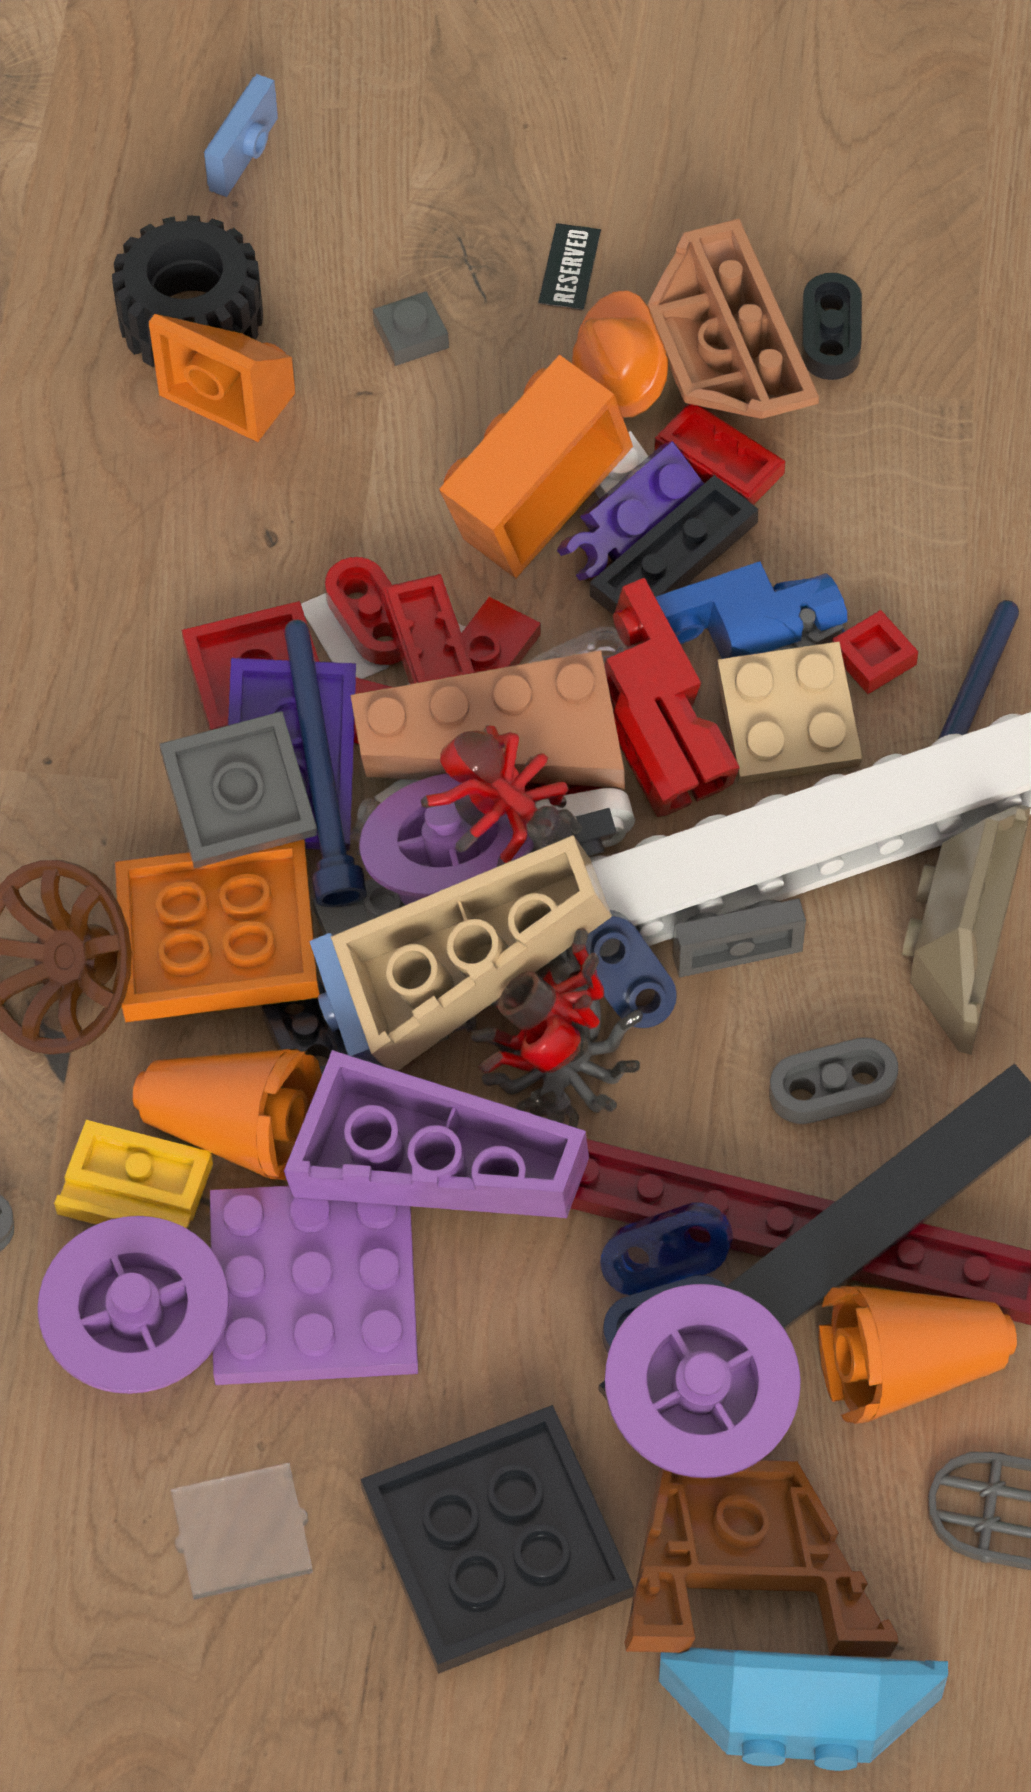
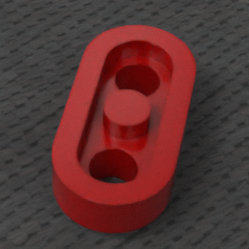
(365, 617)

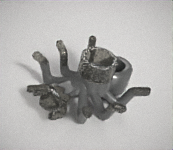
(551, 1097)

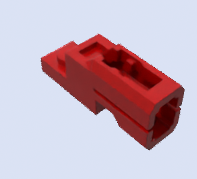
(653, 709)

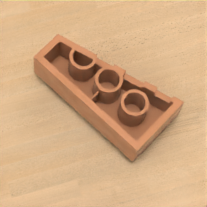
(551, 704)

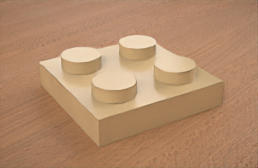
(789, 712)

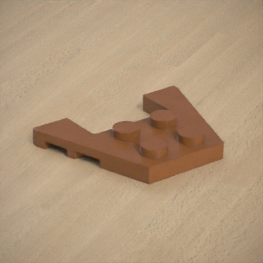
(747, 1534)

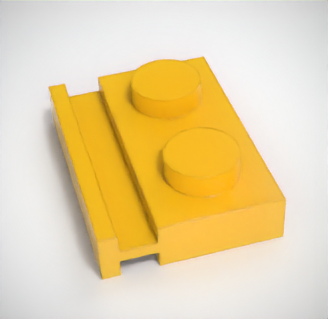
(132, 1175)

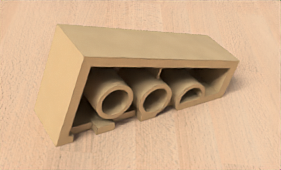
(457, 950)

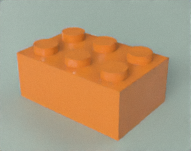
(536, 465)

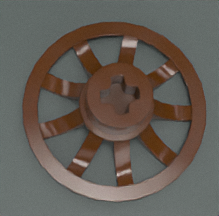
(67, 957)

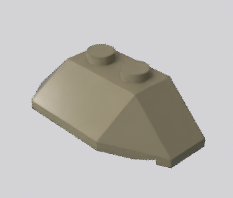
(964, 921)

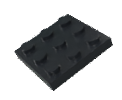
(496, 1538)

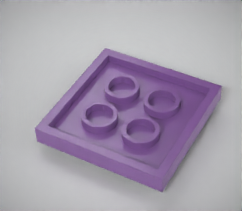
(312, 1287)

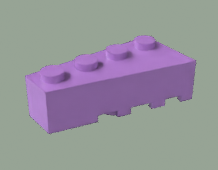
(430, 1146)

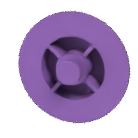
(414, 846)
(133, 1304)
(702, 1381)

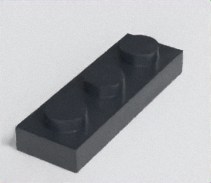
(679, 544)

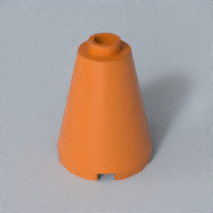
(232, 1104)
(907, 1347)

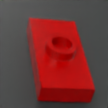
(722, 451)
(426, 629)
(499, 636)

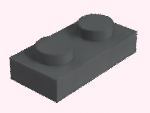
(738, 937)

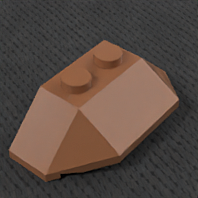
(727, 329)

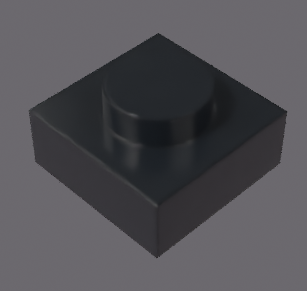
(597, 827)

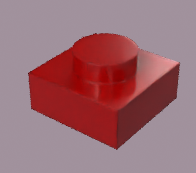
(876, 652)

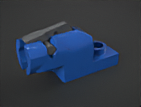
(754, 617)

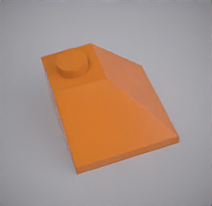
(221, 374)

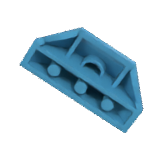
(801, 1703)

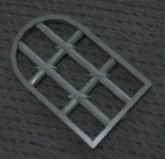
(988, 1523)

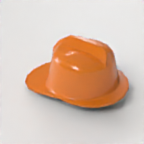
(623, 351)

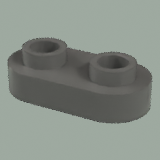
(830, 1080)

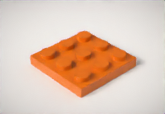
(217, 932)

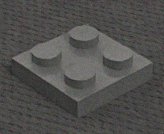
(238, 789)

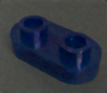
(669, 1248)

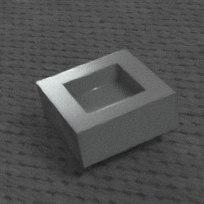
(410, 328)

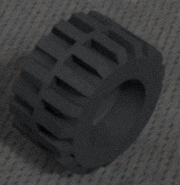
(183, 259)

